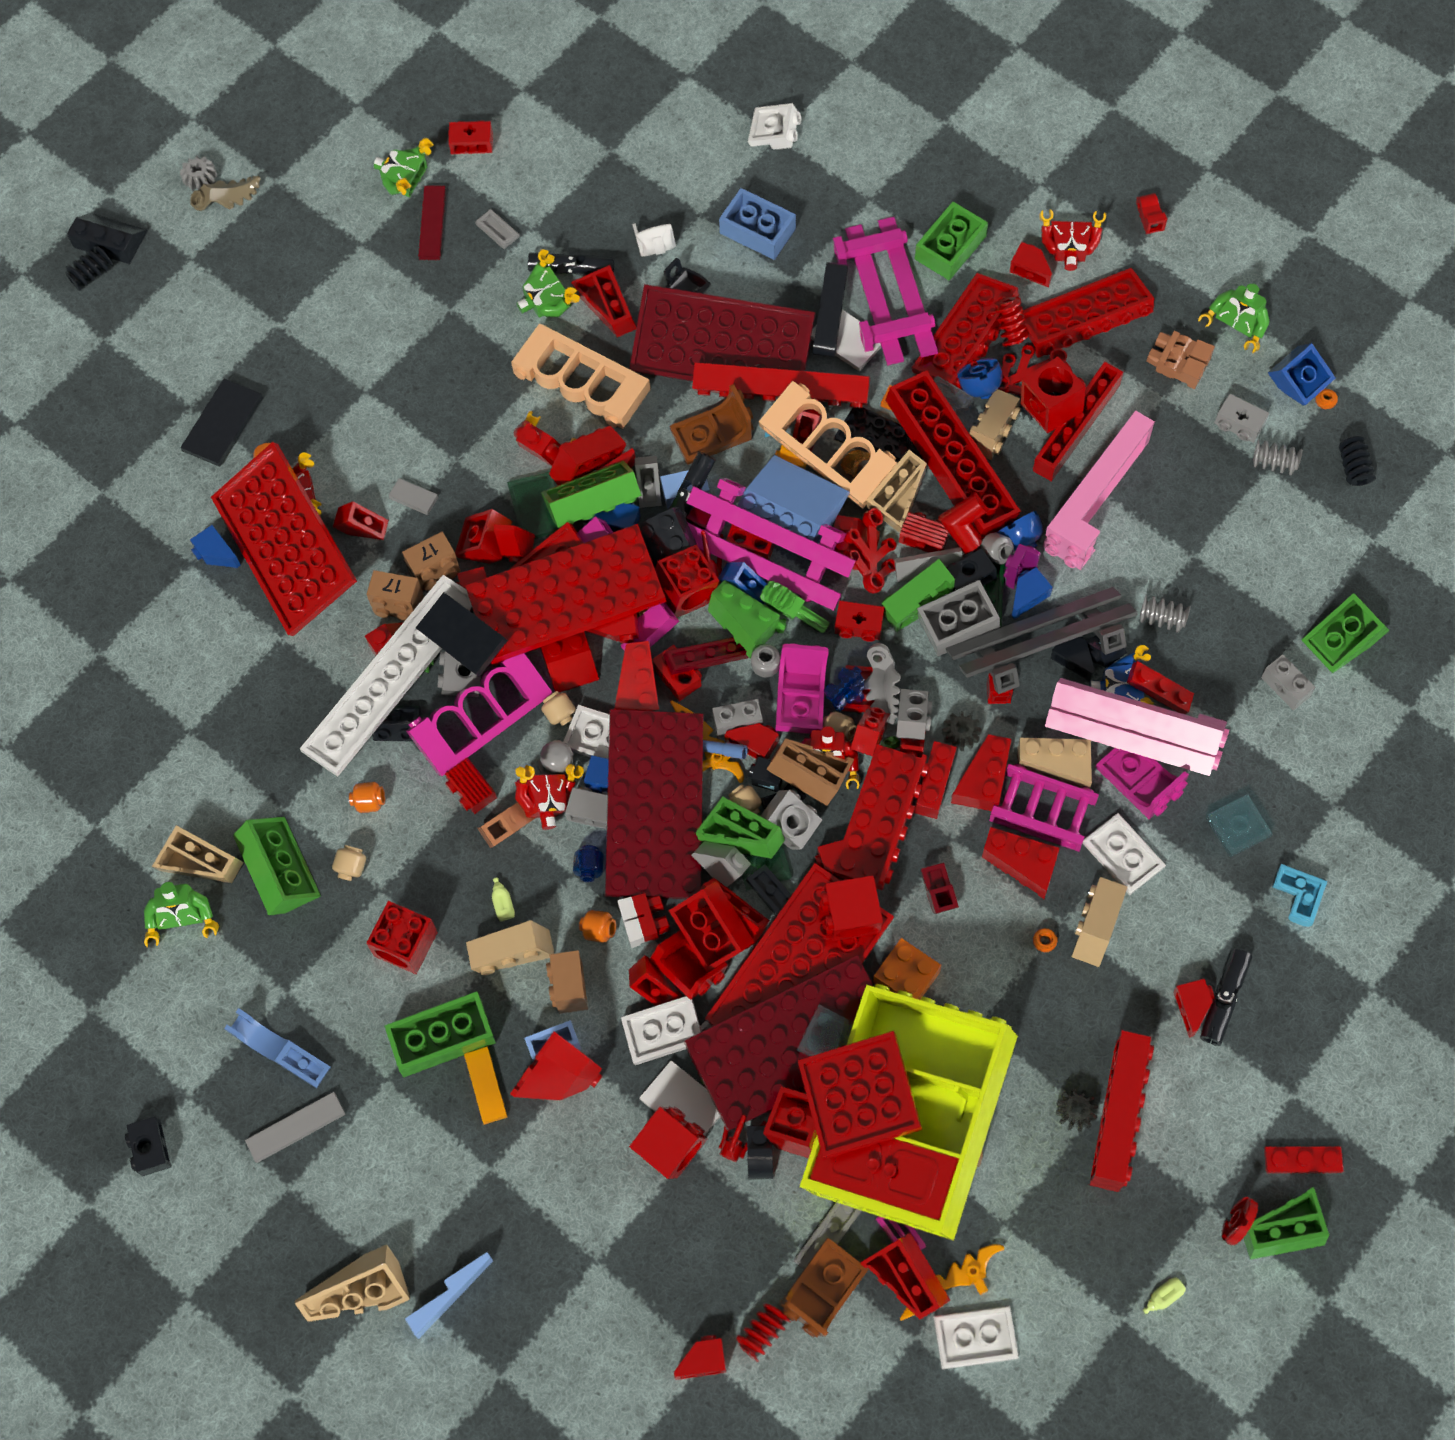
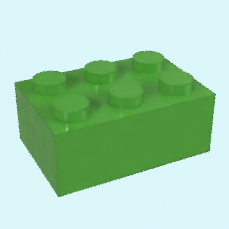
(951, 241)

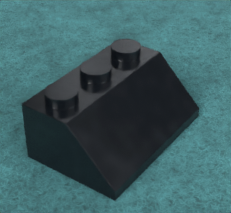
(114, 237)

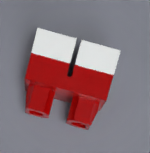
(638, 918)

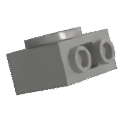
(451, 680)
(803, 818)

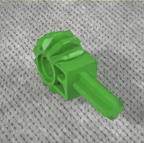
(790, 605)

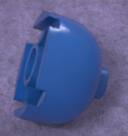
(981, 379)
(1024, 530)

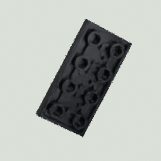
(221, 422)
(880, 431)
(461, 634)

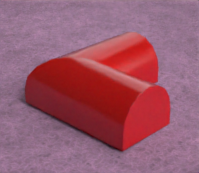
(959, 522)

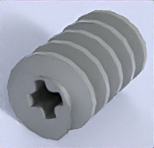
(1276, 457)
(1164, 614)

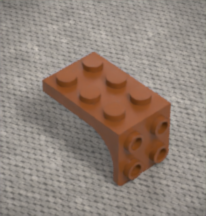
(716, 428)
(822, 1288)

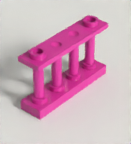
(1044, 830)

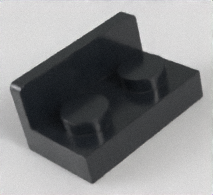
(396, 724)

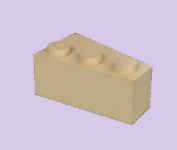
(995, 423)
(898, 490)
(1058, 759)
(196, 858)
(1099, 921)
(510, 948)

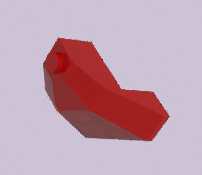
(557, 1072)

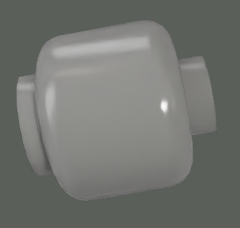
(997, 547)
(765, 660)

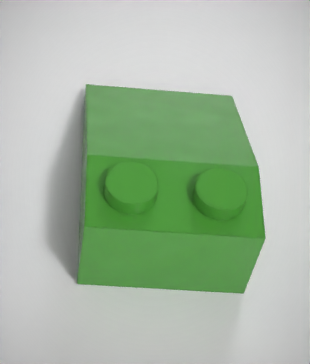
(1345, 634)

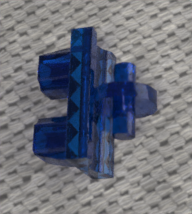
(848, 690)

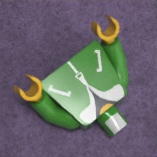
(403, 168)
(545, 292)
(1243, 311)
(177, 907)

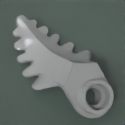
(882, 680)

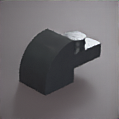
(759, 1154)

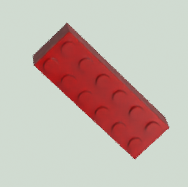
(1120, 1111)

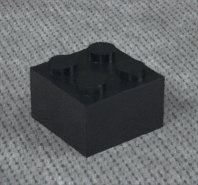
(666, 534)

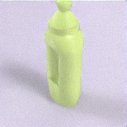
(502, 901)
(1165, 1295)

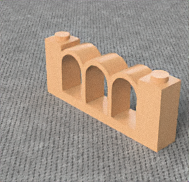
(787, 408)
(616, 410)

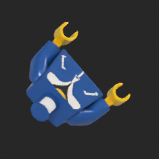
(1117, 674)

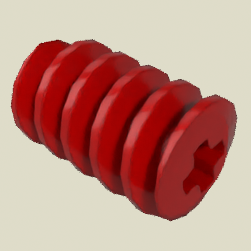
(1012, 320)
(761, 1331)

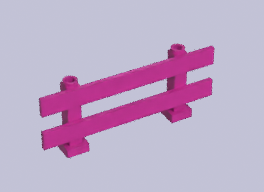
(884, 329)
(821, 554)

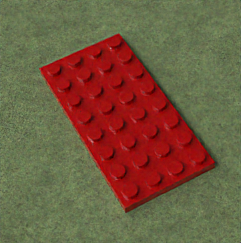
(283, 539)
(568, 592)
(792, 950)

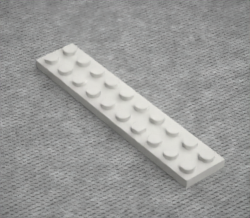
(379, 686)

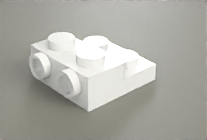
(774, 126)

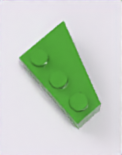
(929, 585)
(743, 616)
(741, 828)
(1288, 1228)

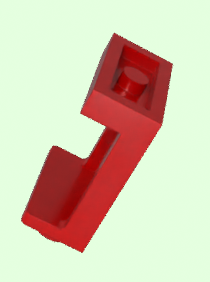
(682, 967)

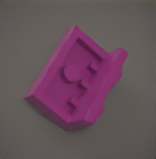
(1024, 559)

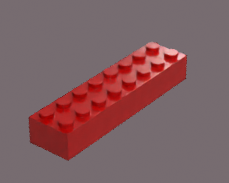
(950, 450)

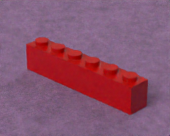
(1069, 434)

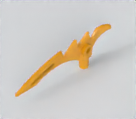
(714, 760)
(971, 1273)

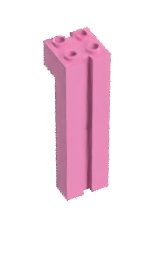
(1069, 532)
(1137, 726)

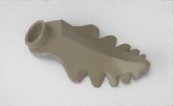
(225, 193)

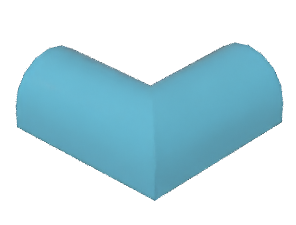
(1307, 892)

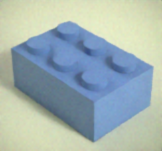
(757, 223)

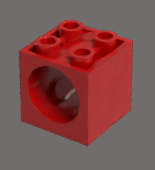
(1048, 409)
(686, 580)
(851, 908)
(402, 937)
(791, 1123)
(669, 1141)

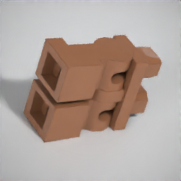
(1181, 357)

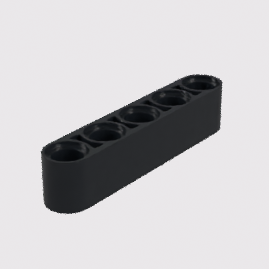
(830, 309)

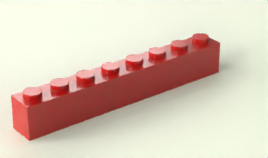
(772, 383)

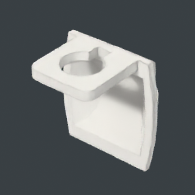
(655, 239)

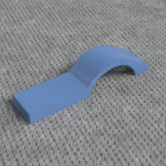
(278, 1049)

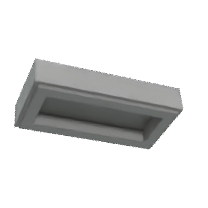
(497, 229)
(413, 496)

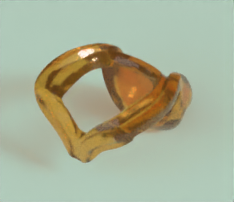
(852, 460)

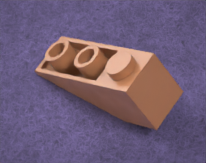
(504, 825)

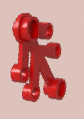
(1022, 370)
(872, 580)

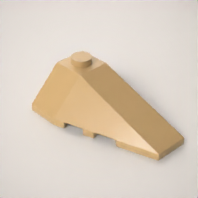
(363, 1283)

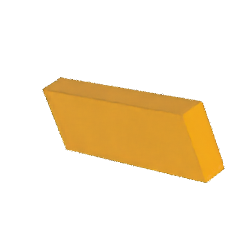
(485, 1085)

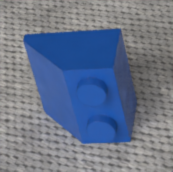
(1302, 374)

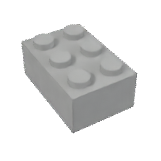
(958, 617)

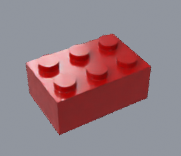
(711, 926)

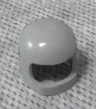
(555, 757)

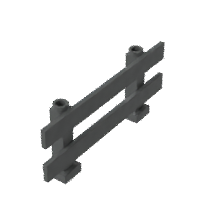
(1006, 676)

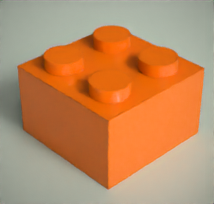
(907, 970)

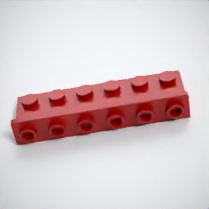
(1087, 311)
(967, 329)
(881, 815)

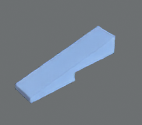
(427, 1315)

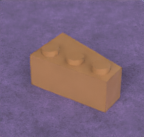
(809, 769)

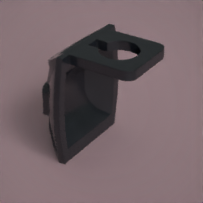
(685, 279)

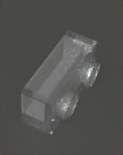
(957, 398)

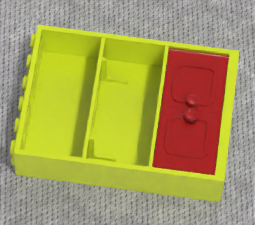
(955, 1079)

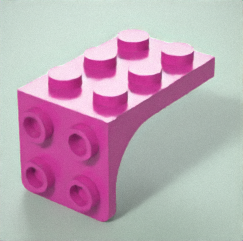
(801, 688)
(1142, 780)

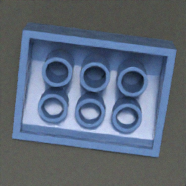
(793, 498)

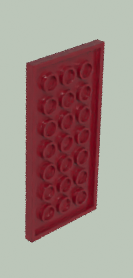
(693, 327)
(653, 803)
(757, 1050)

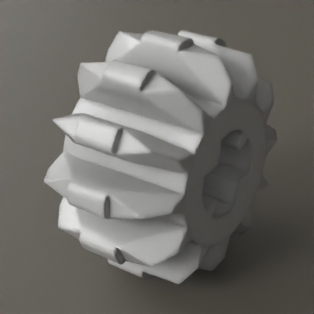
(198, 172)

